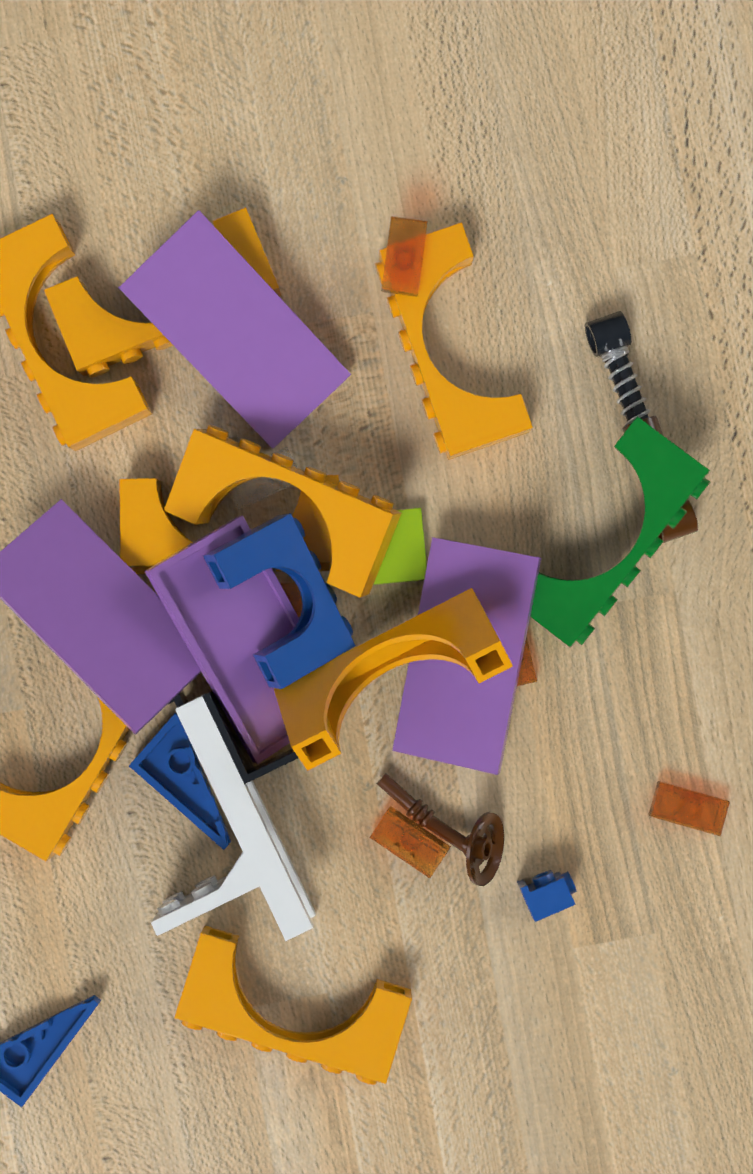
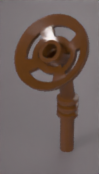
(473, 846)

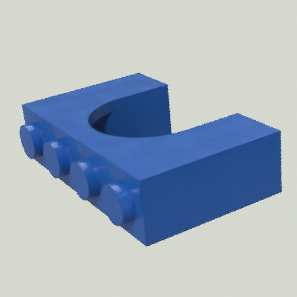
(320, 629)

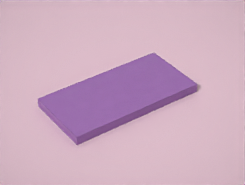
(234, 329)
(96, 615)
(226, 630)
(442, 704)

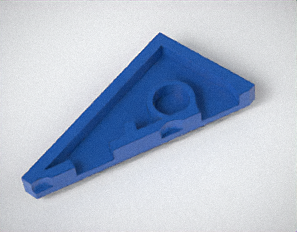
(176, 773)
(34, 1051)

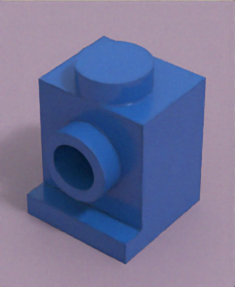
(548, 893)

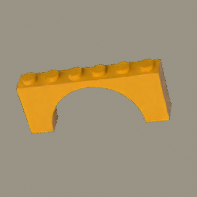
(101, 339)
(80, 409)
(462, 419)
(357, 525)
(152, 536)
(448, 632)
(44, 818)
(358, 1045)

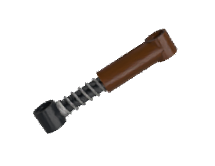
(610, 340)

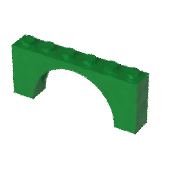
(667, 482)

